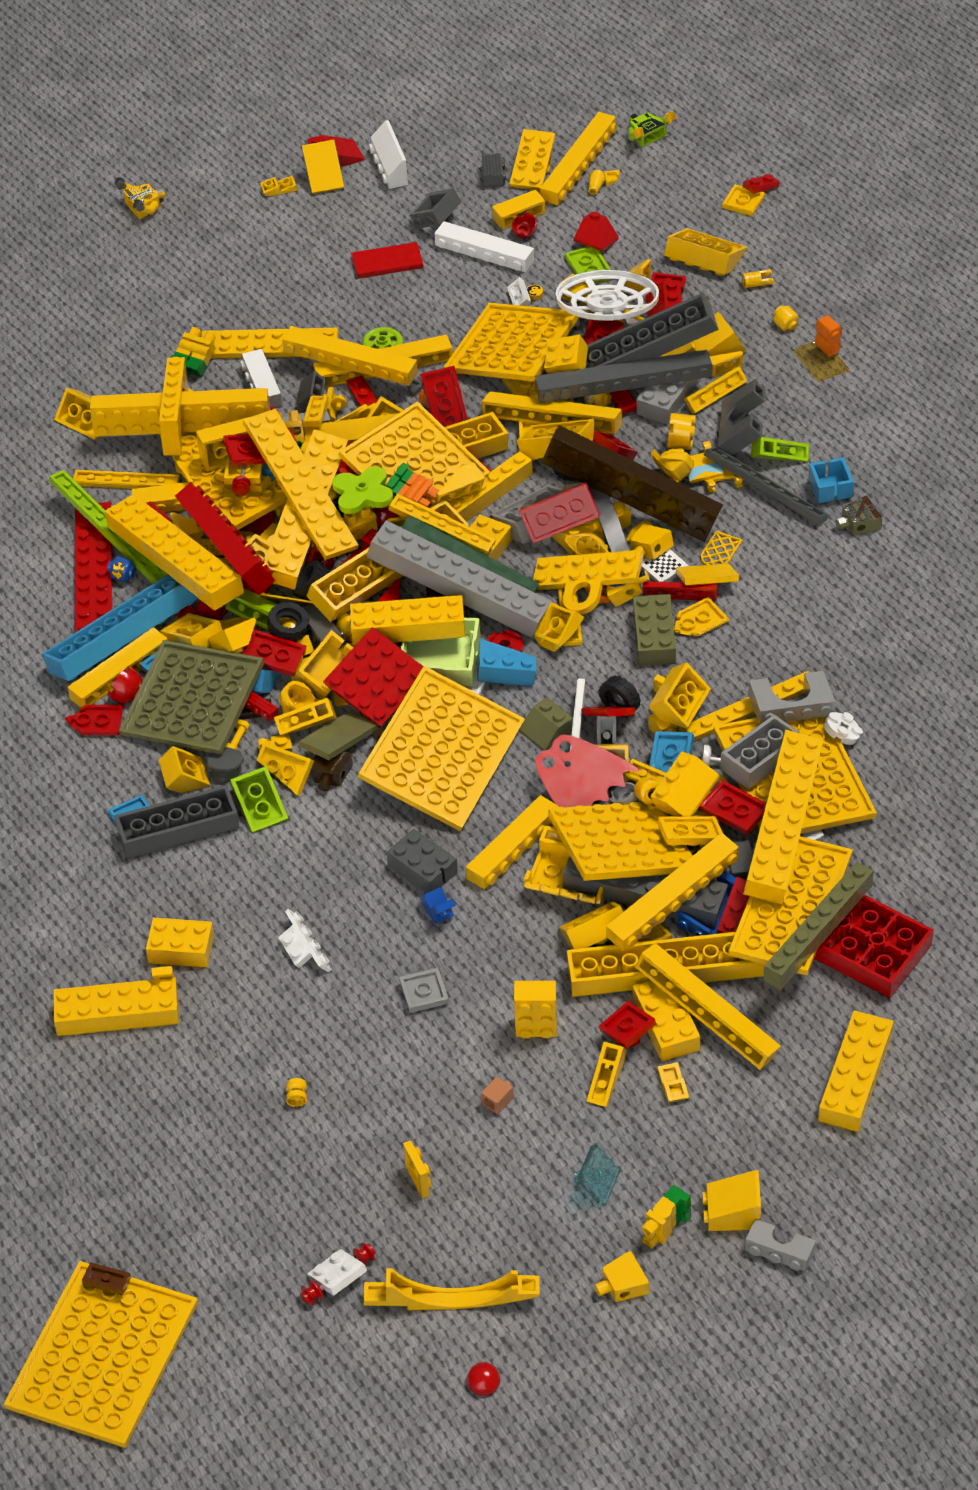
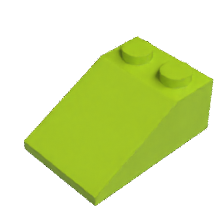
(258, 799)

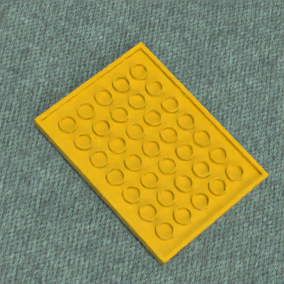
(441, 748)
(836, 791)
(101, 1357)

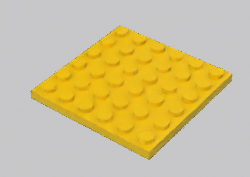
(510, 341)
(412, 439)
(617, 840)

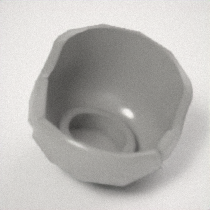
(624, 795)

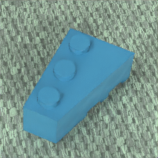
(504, 665)

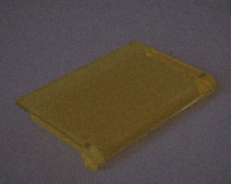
(819, 363)

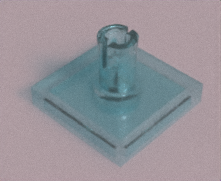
(597, 1175)

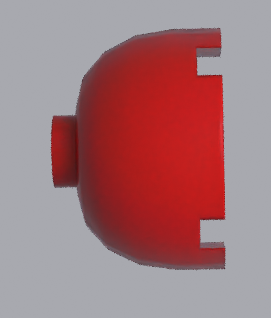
(126, 686)

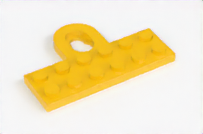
(587, 571)

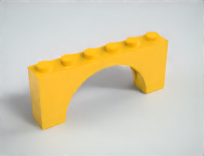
(170, 413)

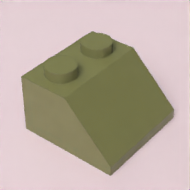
(546, 723)

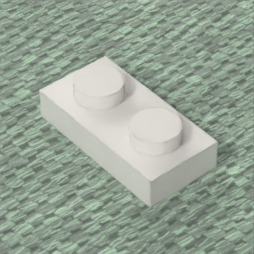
(519, 293)

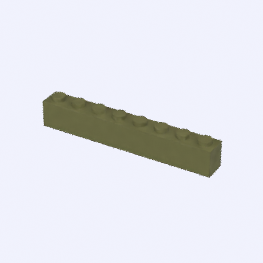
(818, 926)

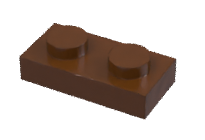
(106, 1278)

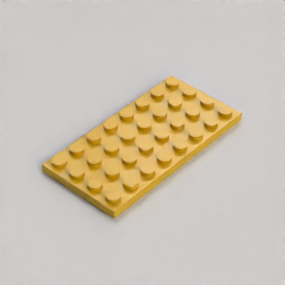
(770, 924)

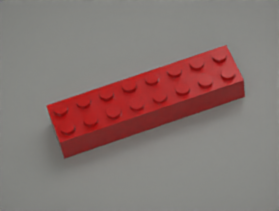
(226, 538)

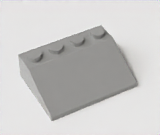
(511, 516)

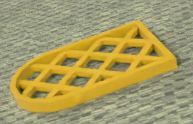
(738, 541)

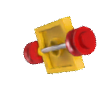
(242, 476)

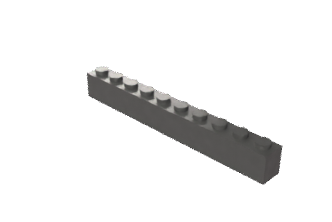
(623, 376)

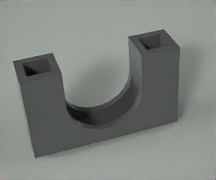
(734, 431)

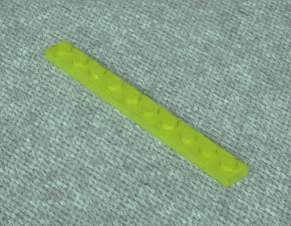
(96, 516)

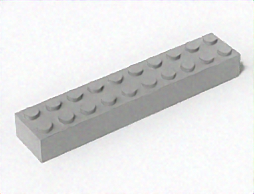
(458, 576)

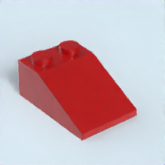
(346, 149)

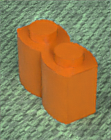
(828, 336)

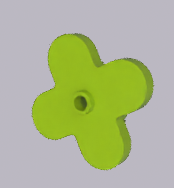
(362, 490)

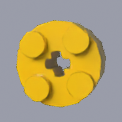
(681, 431)

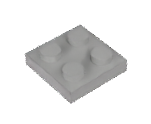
(423, 990)

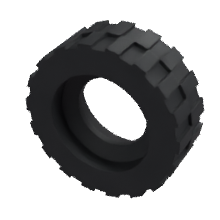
(309, 574)
(292, 611)
(624, 689)

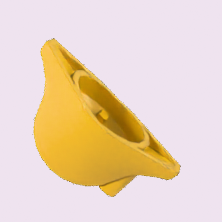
(586, 543)

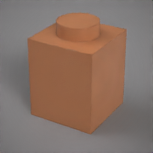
(497, 1095)

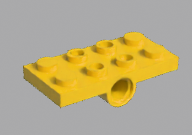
(532, 159)

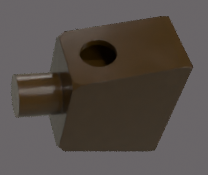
(331, 771)

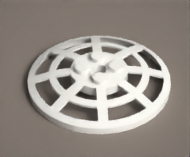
(607, 300)

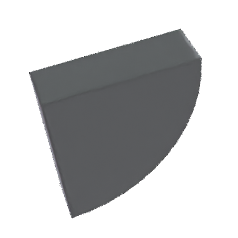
(415, 387)

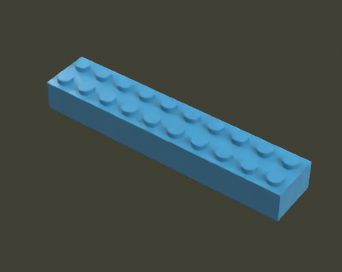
(117, 628)

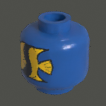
(121, 569)

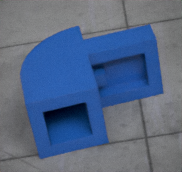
(437, 905)

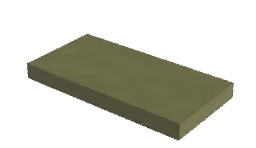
(338, 735)

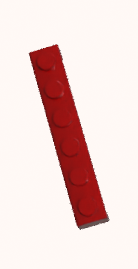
(261, 707)

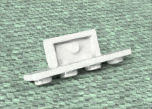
(300, 945)

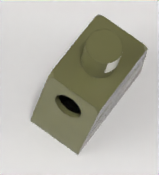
(860, 517)

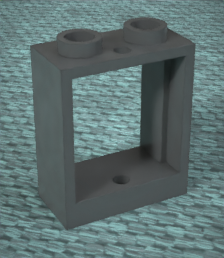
(435, 208)

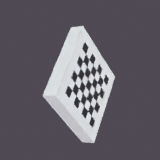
(663, 567)

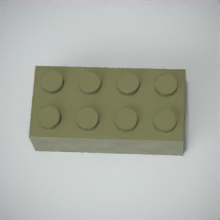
(654, 629)

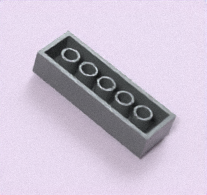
(176, 821)

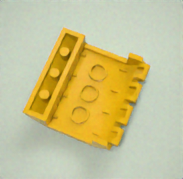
(549, 869)

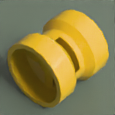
(296, 1092)

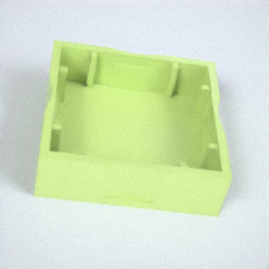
(451, 656)

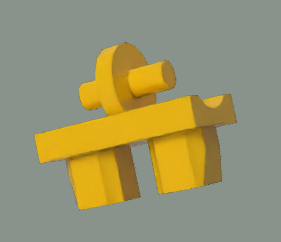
(335, 403)

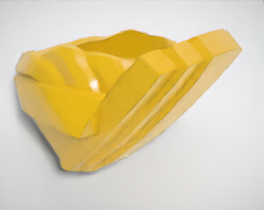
(674, 463)
(295, 696)

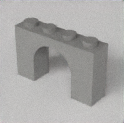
(816, 704)

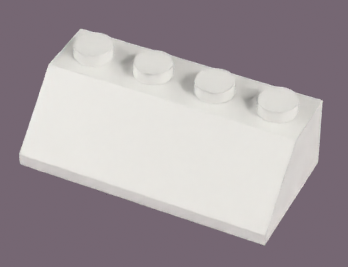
(389, 156)

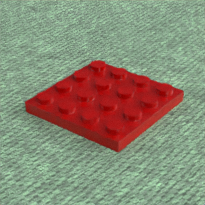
(374, 677)

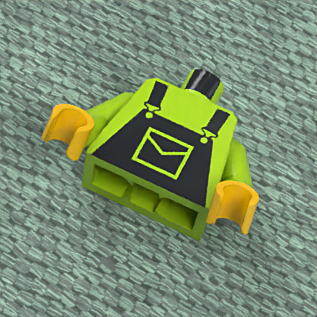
(648, 127)

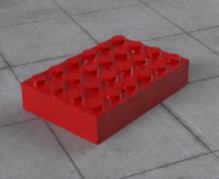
(876, 946)

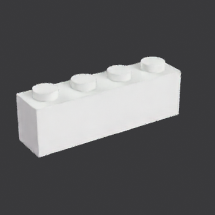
(260, 375)

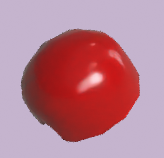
(524, 225)
(483, 1379)

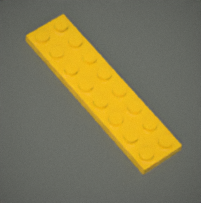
(236, 342)

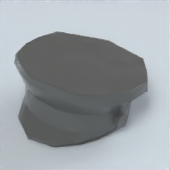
(225, 766)

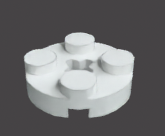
(843, 727)

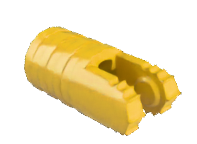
(754, 279)

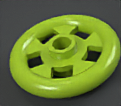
(382, 341)

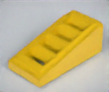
(720, 364)

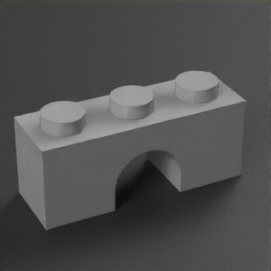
(795, 1254)

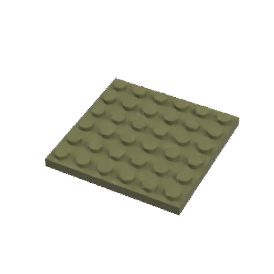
(192, 697)

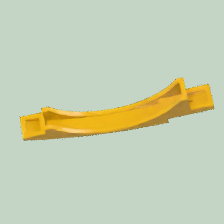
(416, 1296)

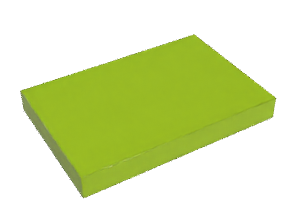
(587, 260)

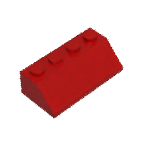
(668, 296)

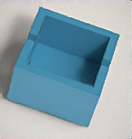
(837, 484)

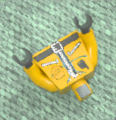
(140, 199)

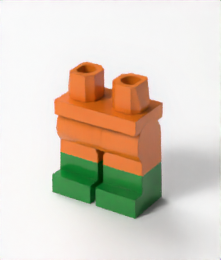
(412, 486)

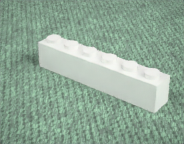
(484, 246)

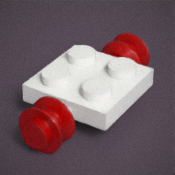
(337, 1272)

